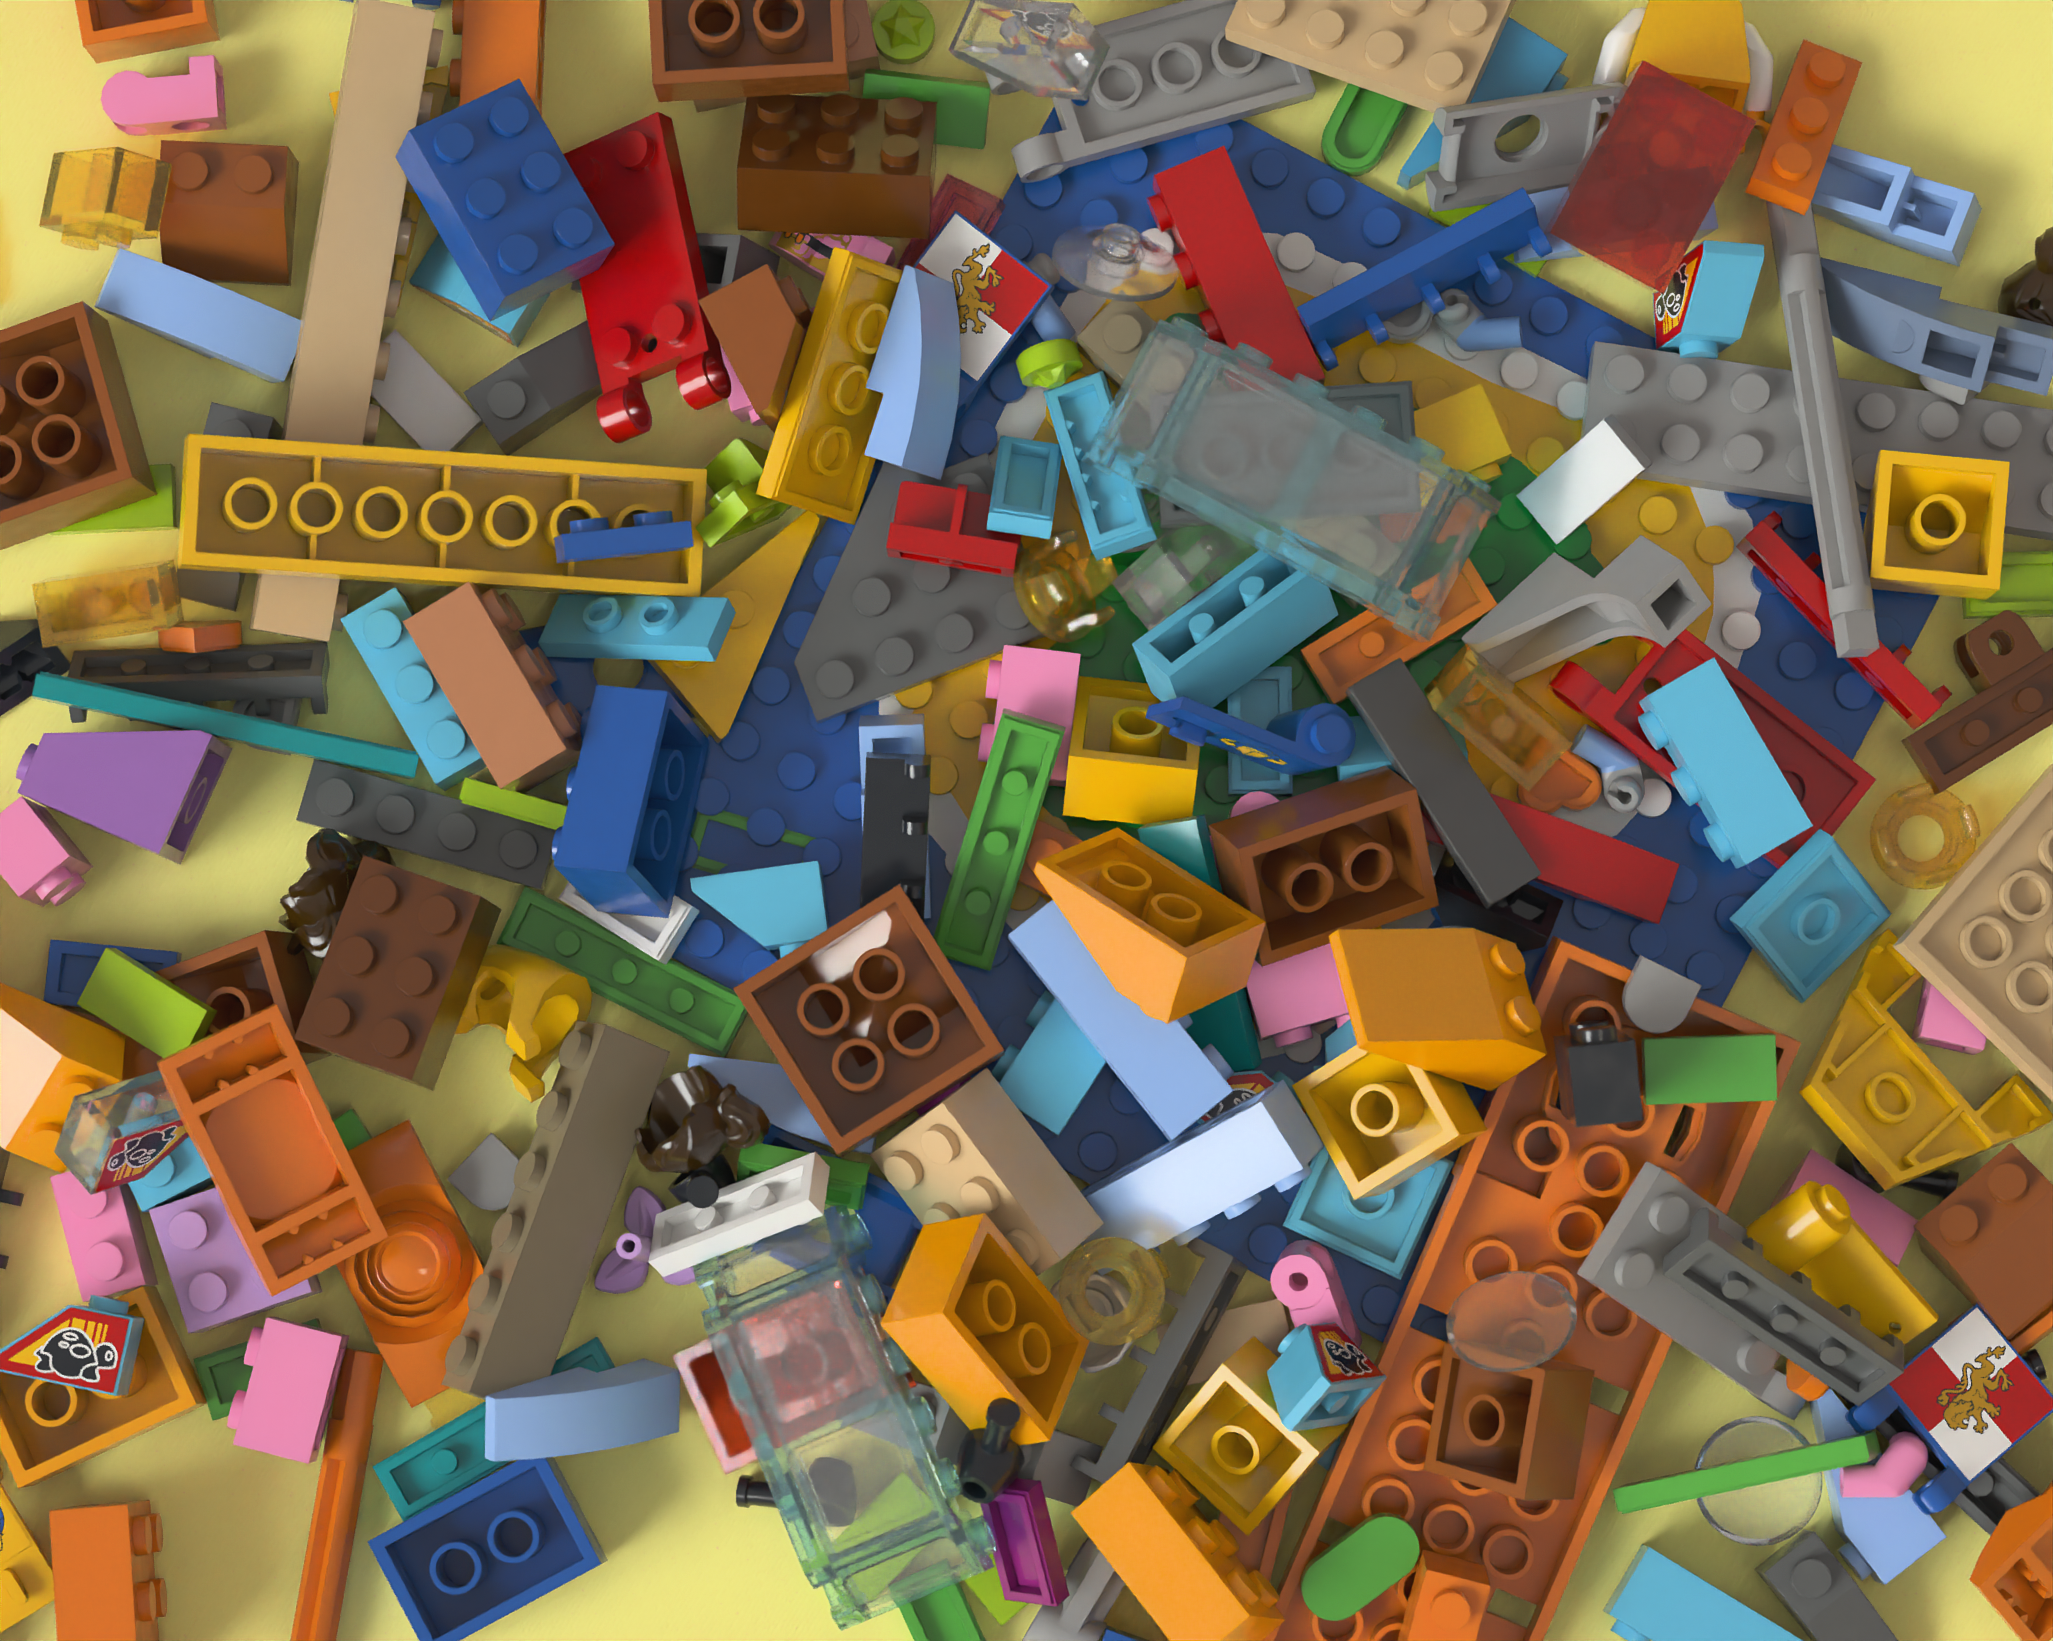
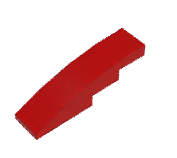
(1587, 862)

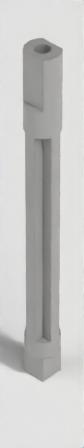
(1824, 431)

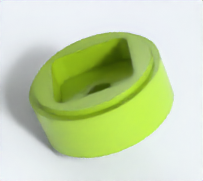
(903, 31)
(1049, 363)

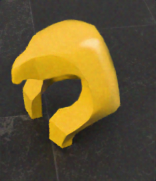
(532, 1005)

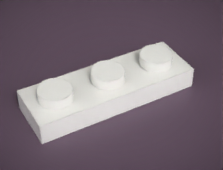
(741, 1215)

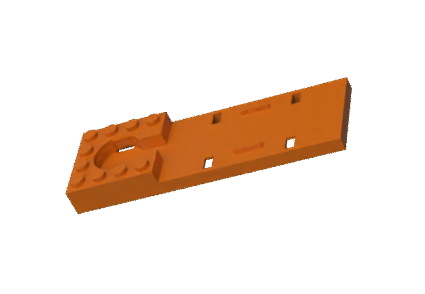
(1535, 1202)

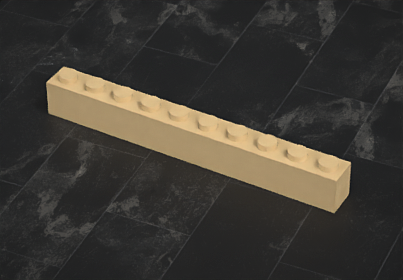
(351, 272)

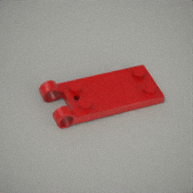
(648, 279)
(1817, 772)

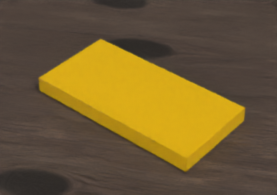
(828, 411)

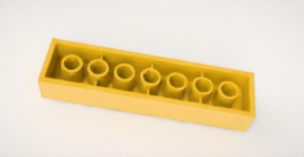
(426, 516)

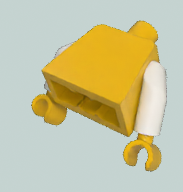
(1698, 44)

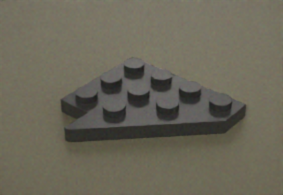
(903, 620)

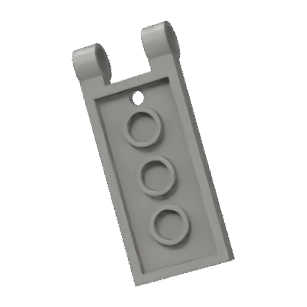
(1161, 81)
(1630, 1270)

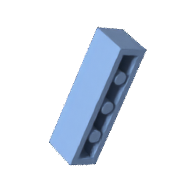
(1151, 1058)
(1207, 1172)

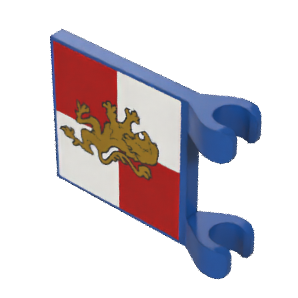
(992, 294)
(1965, 1400)

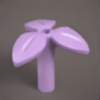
(628, 1263)

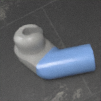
(1049, 319)
(1472, 329)
(1616, 765)

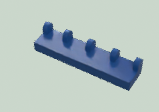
(1421, 274)

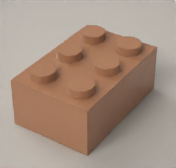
(498, 685)

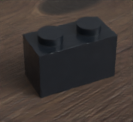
(1597, 1075)

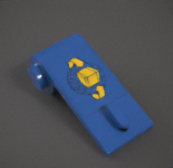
(1290, 745)

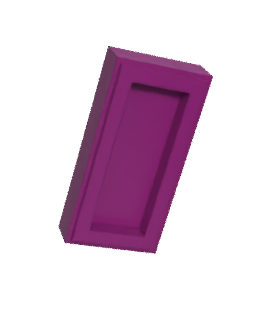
(1026, 1545)

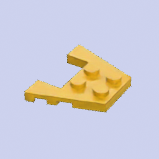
(1890, 1096)

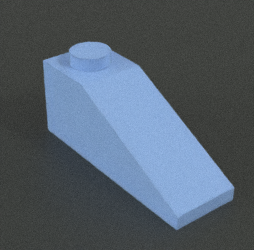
(1879, 1533)

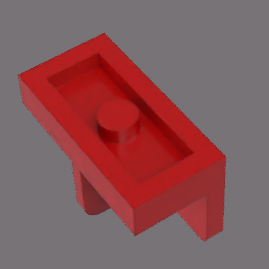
(949, 530)

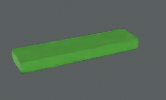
(997, 838)
(625, 974)
(1747, 1472)

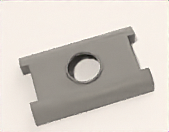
(1479, 173)

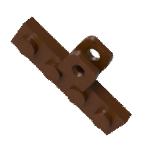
(2009, 709)

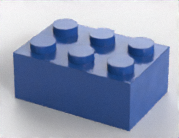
(504, 199)
(630, 801)
(487, 1550)

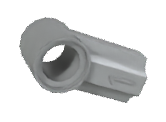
(1092, 1592)

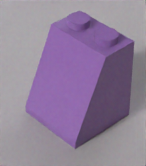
(128, 783)

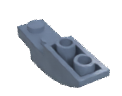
(1932, 336)

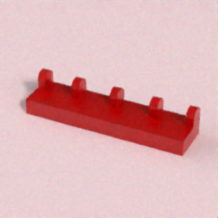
(1808, 595)

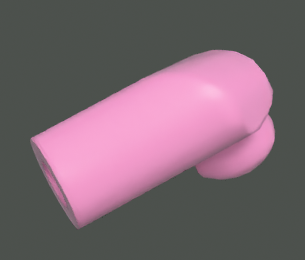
(1891, 1474)

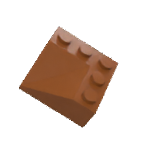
(747, 48)
(65, 426)
(869, 1021)

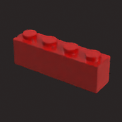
(1230, 263)

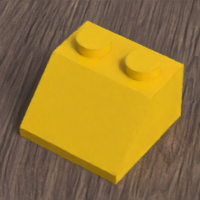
(1936, 524)
(1124, 762)
(1385, 1118)
(1235, 1443)

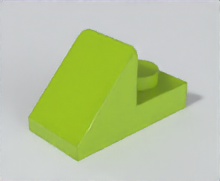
(736, 506)

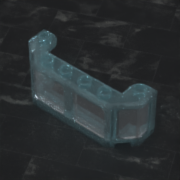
(1294, 473)
(838, 1419)

